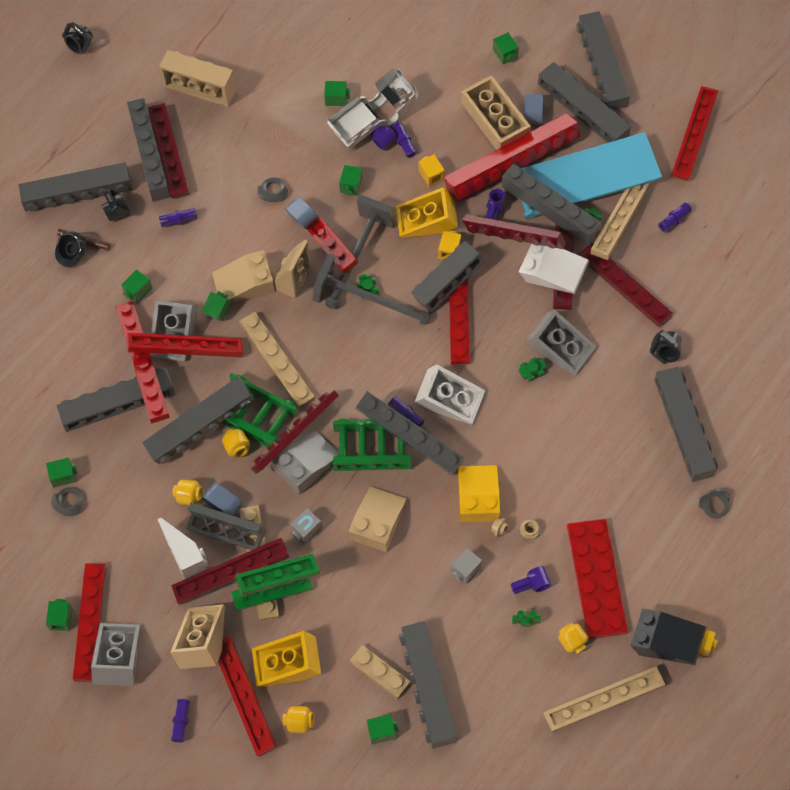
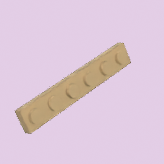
(618, 221)
(277, 360)
(267, 610)
(604, 699)

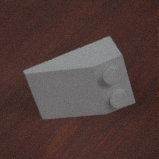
(173, 319)
(560, 342)
(304, 461)
(115, 654)

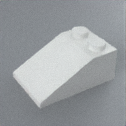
(553, 268)
(449, 395)
(185, 551)

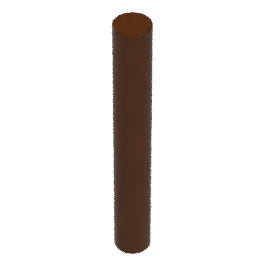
(90, 241)

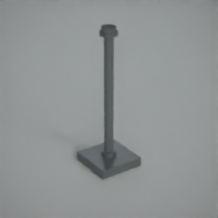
(374, 212)
(326, 279)

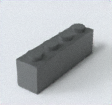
(447, 276)

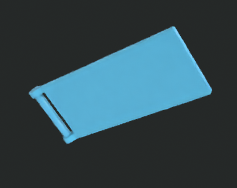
(597, 171)

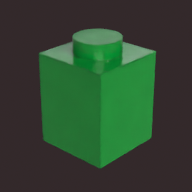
(505, 48)
(336, 93)
(350, 180)
(136, 286)
(216, 305)
(61, 472)
(59, 615)
(382, 729)

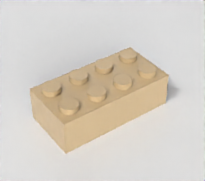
(197, 78)
(494, 112)

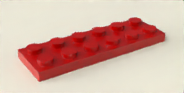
(597, 579)

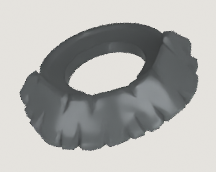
(279, 196)
(705, 499)
(73, 509)

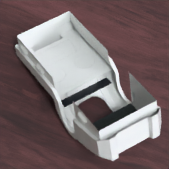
(359, 120)

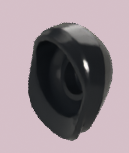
(70, 248)

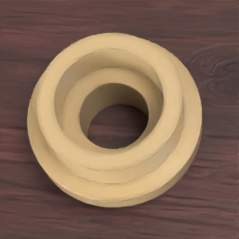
(530, 524)
(499, 527)

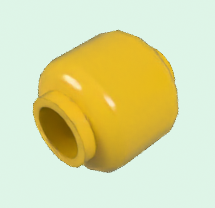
(236, 443)
(187, 492)
(573, 638)
(298, 719)

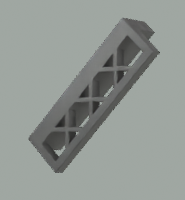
(225, 520)

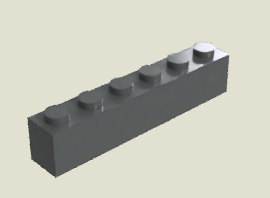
(603, 60)
(583, 103)
(148, 150)
(74, 186)
(551, 204)
(108, 401)
(198, 420)
(685, 424)
(409, 433)
(428, 685)

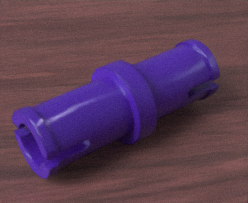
(404, 140)
(178, 217)
(674, 217)
(406, 411)
(180, 720)

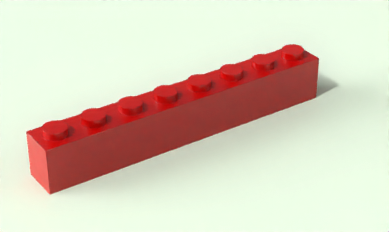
(518, 152)

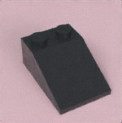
(667, 637)

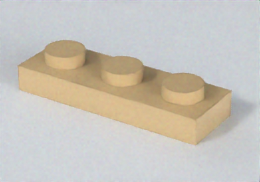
(380, 672)

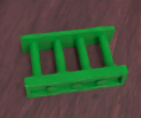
(252, 429)
(362, 461)
(274, 582)

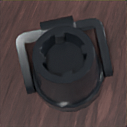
(78, 39)
(115, 205)
(668, 348)

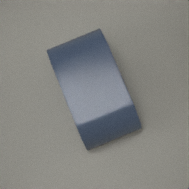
(533, 108)
(301, 212)
(221, 499)

